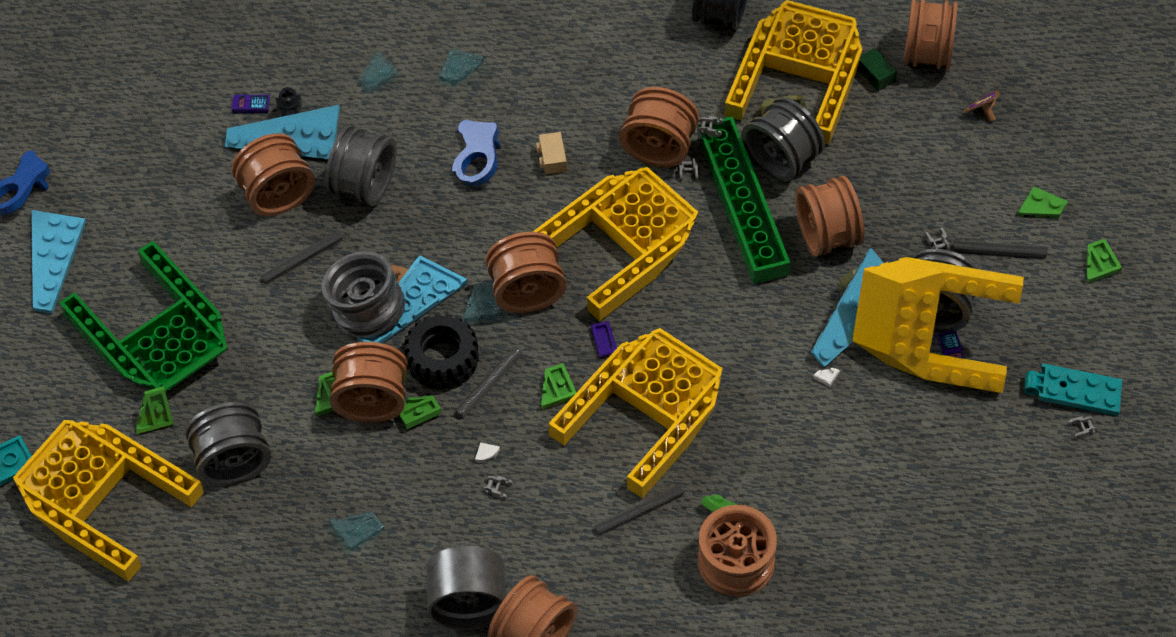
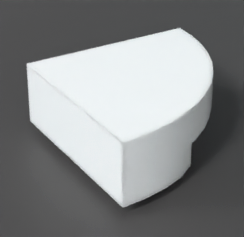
(826, 376)
(486, 452)

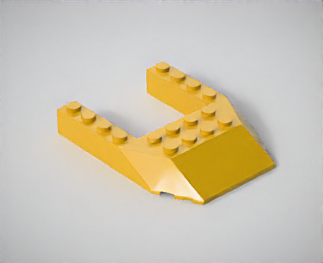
(804, 44)
(640, 217)
(900, 313)
(661, 381)
(78, 471)

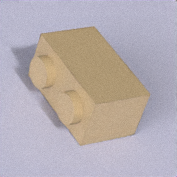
(552, 153)

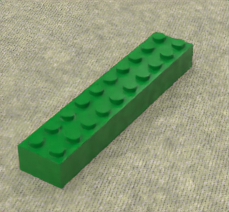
(744, 203)

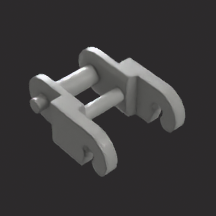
(708, 130)
(694, 169)
(931, 241)
(1080, 421)
(499, 480)

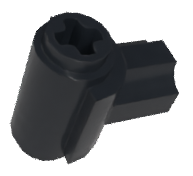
(291, 106)

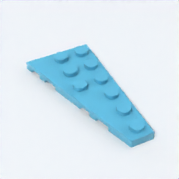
(311, 130)
(53, 248)
(424, 288)
(840, 326)

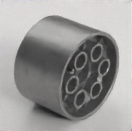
(465, 587)

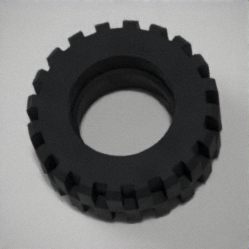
(441, 330)

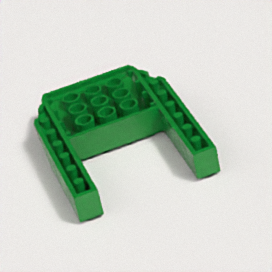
(167, 345)

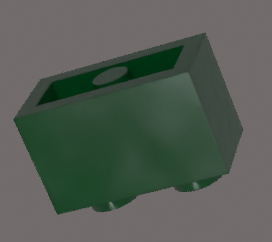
(877, 69)

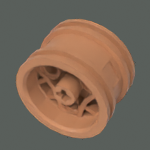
(930, 33)
(659, 127)
(272, 174)
(829, 216)
(525, 272)
(368, 382)
(737, 535)
(533, 612)

